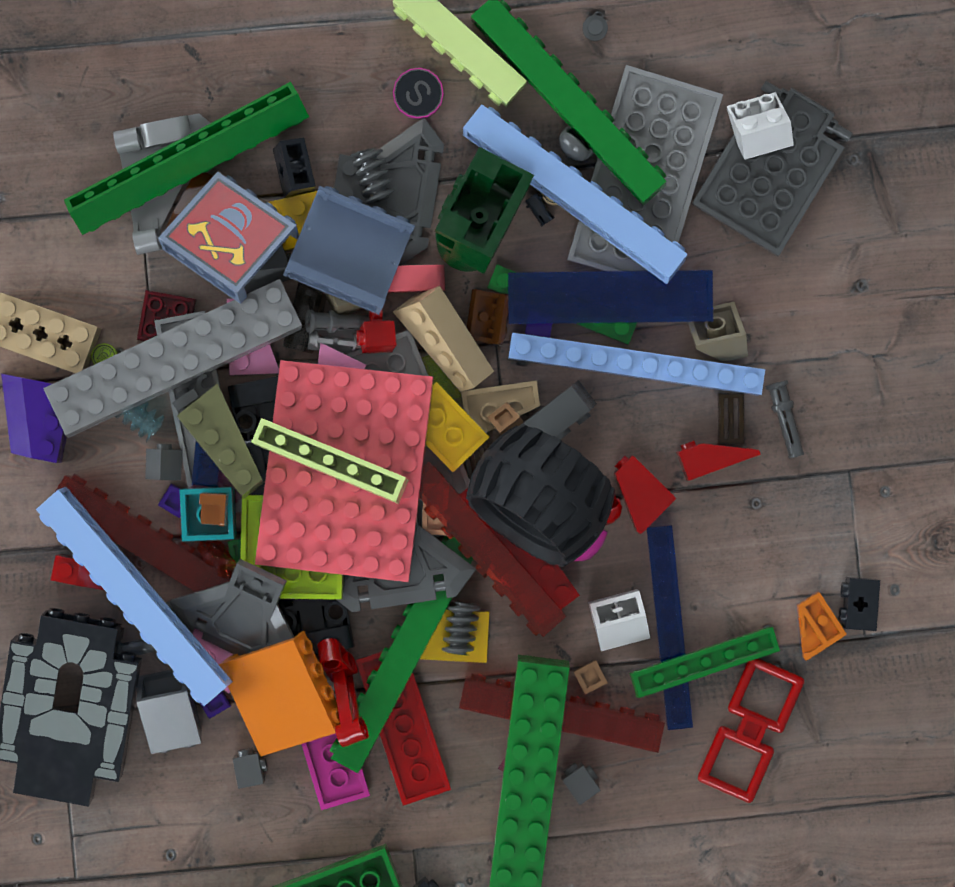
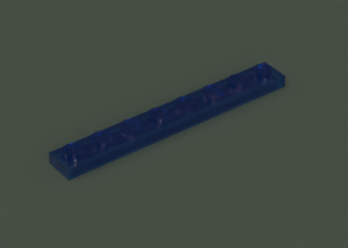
(668, 620)

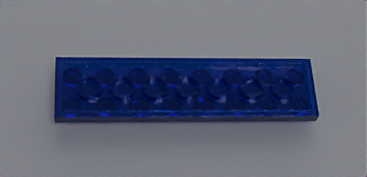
(609, 297)

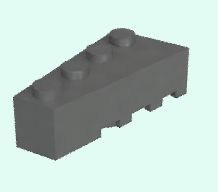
(563, 411)

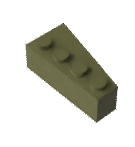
(218, 435)

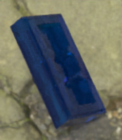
(204, 469)

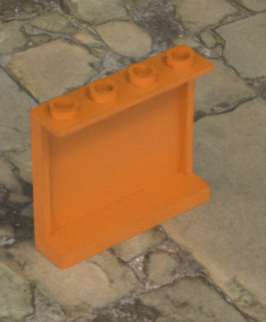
(282, 694)

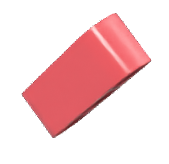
(417, 278)

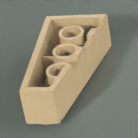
(444, 337)

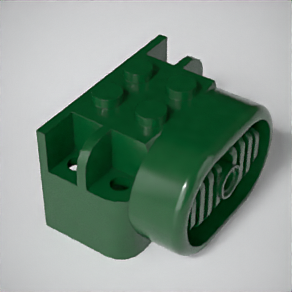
(480, 211)

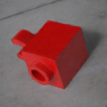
(376, 335)

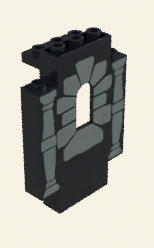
(59, 749)

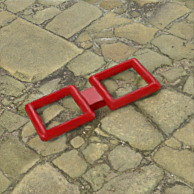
(751, 730)

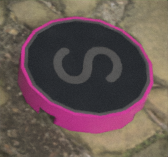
(418, 93)

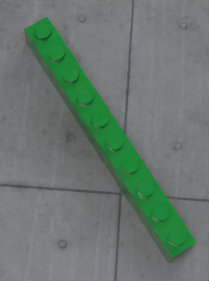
(569, 101)
(186, 158)
(395, 670)

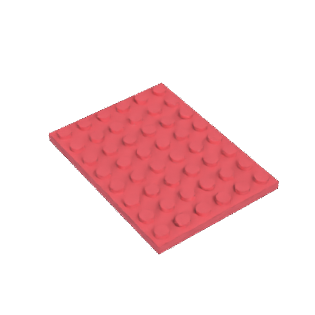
(327, 523)

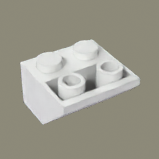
(760, 125)
(619, 619)

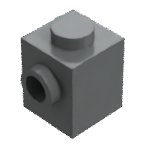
(163, 463)
(249, 768)
(580, 782)

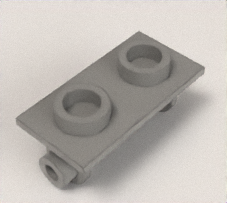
(341, 340)

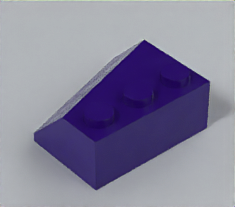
(31, 420)

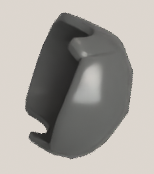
(573, 146)

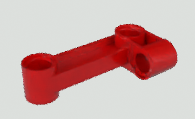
(340, 668)

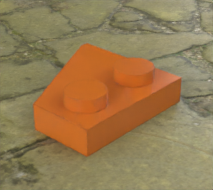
(817, 626)

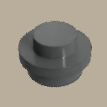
(595, 28)

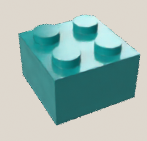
(191, 515)

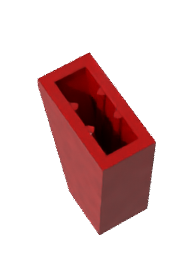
(642, 493)

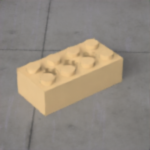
(56, 325)

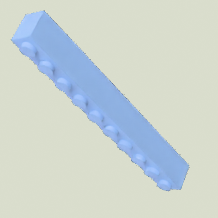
(576, 195)
(636, 364)
(133, 595)

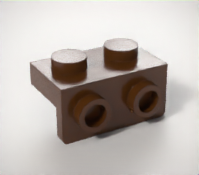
(488, 317)

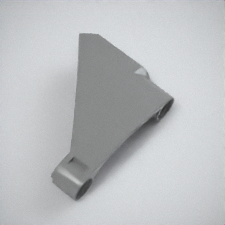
(139, 143)

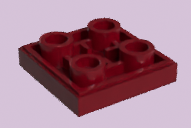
(161, 306)

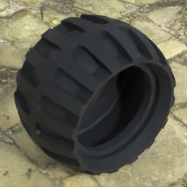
(541, 495)

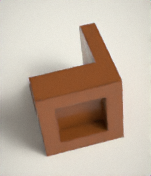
(214, 508)

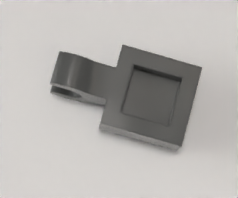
(187, 397)

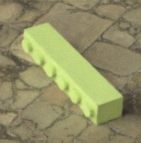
(464, 48)
(330, 461)

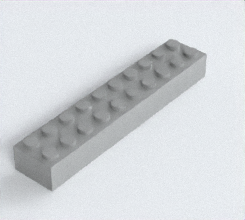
(172, 358)

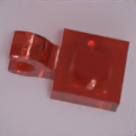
(216, 554)

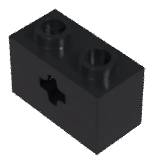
(294, 167)
(865, 616)

